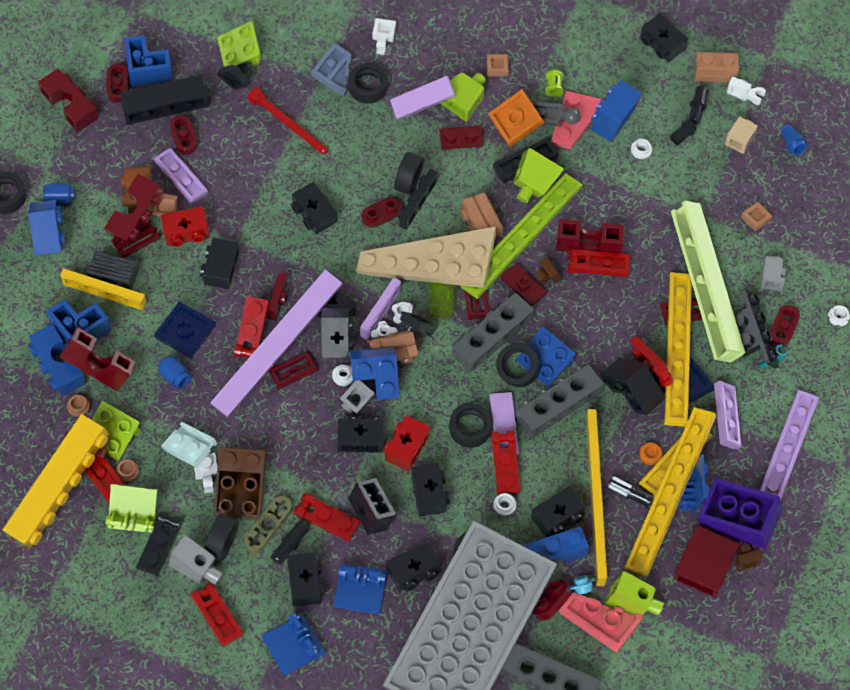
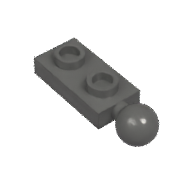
(555, 113)

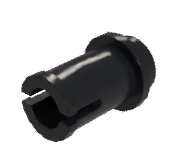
(687, 129)

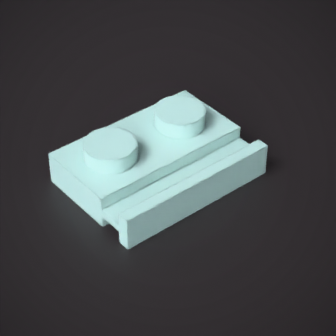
(189, 444)

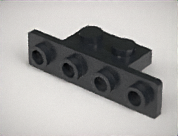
(754, 331)

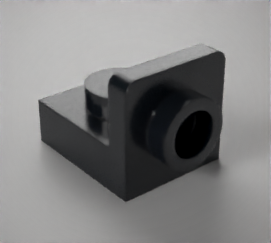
(235, 77)

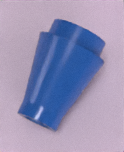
(794, 141)

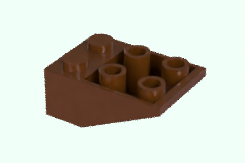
(240, 482)

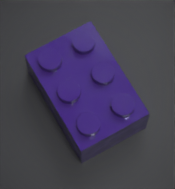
(740, 512)

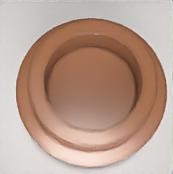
(78, 405)
(127, 470)

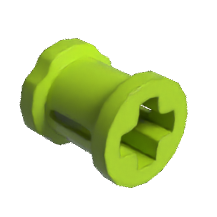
(554, 83)

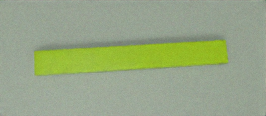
(527, 230)

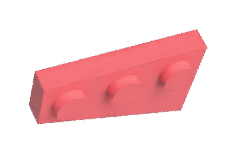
(567, 134)
(602, 622)

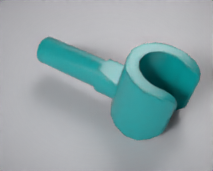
(781, 356)

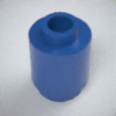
(61, 192)
(174, 372)

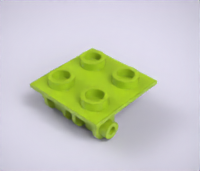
(240, 46)
(119, 426)
(132, 508)

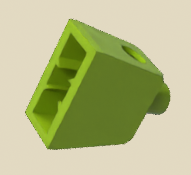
(468, 94)
(535, 175)
(633, 595)

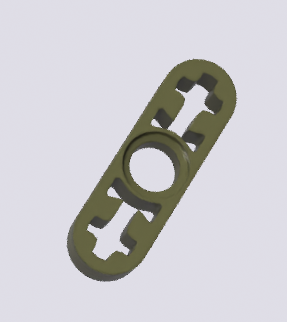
(253, 534)

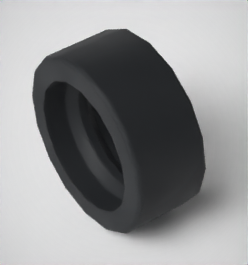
(368, 96)
(409, 173)
(18, 201)
(506, 353)
(465, 440)
(221, 536)

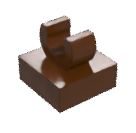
(548, 272)
(747, 558)

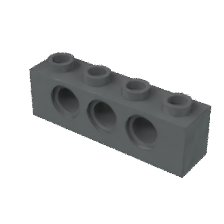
(473, 356)
(536, 423)
(542, 667)

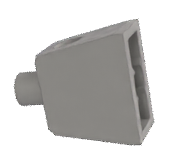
(184, 559)

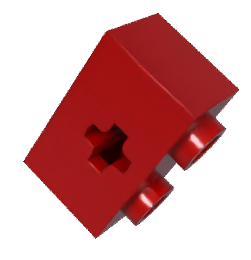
(191, 218)
(406, 455)

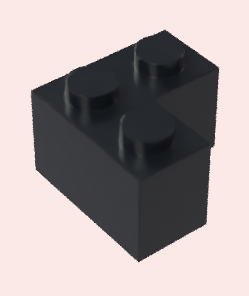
(635, 383)

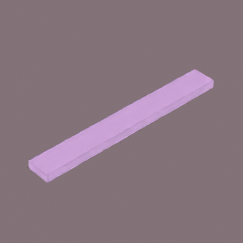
(276, 343)
(788, 446)

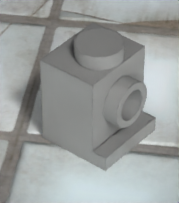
(773, 273)
(360, 389)

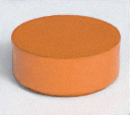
(650, 453)

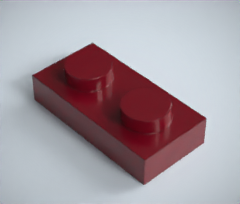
(461, 137)

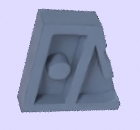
(333, 69)

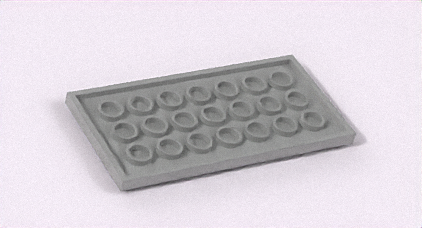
(472, 615)

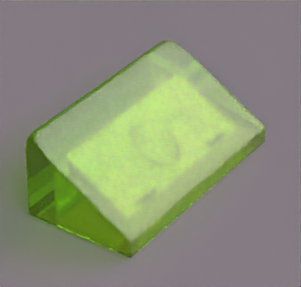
(441, 300)

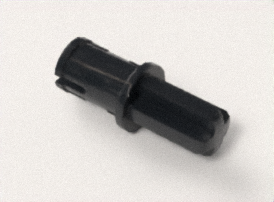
(698, 104)
(630, 491)
(289, 543)

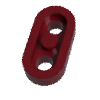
(116, 84)
(184, 135)
(382, 212)
(783, 326)
(552, 600)

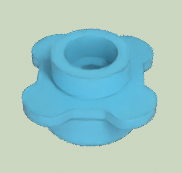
(582, 584)

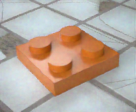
(516, 118)

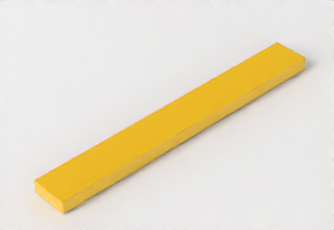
(678, 349)
(670, 492)
(596, 498)

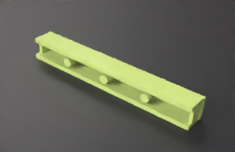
(708, 282)

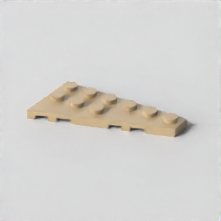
(444, 259)

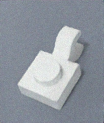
(383, 32)
(743, 90)
(207, 470)

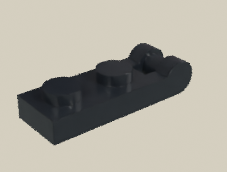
(417, 323)
(159, 544)

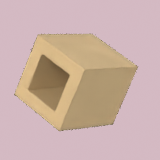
(741, 135)

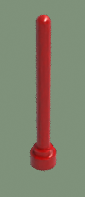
(258, 97)

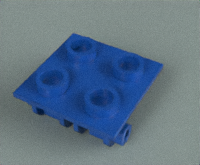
(552, 355)
(696, 488)
(360, 589)
(293, 644)

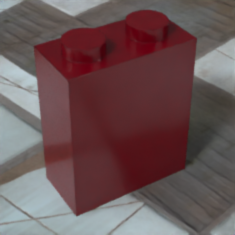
(706, 561)

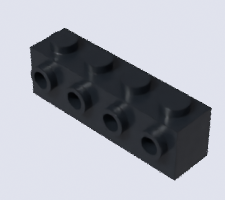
(163, 99)

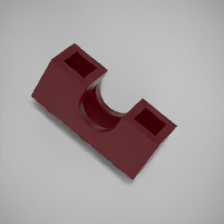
(60, 87)
(127, 226)
(573, 236)
(110, 371)

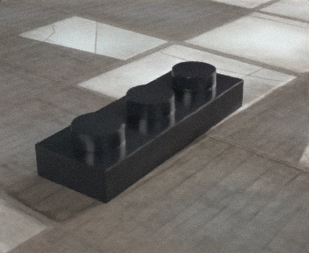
(507, 167)
(417, 199)

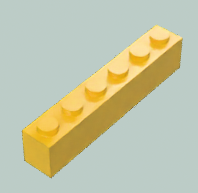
(56, 481)

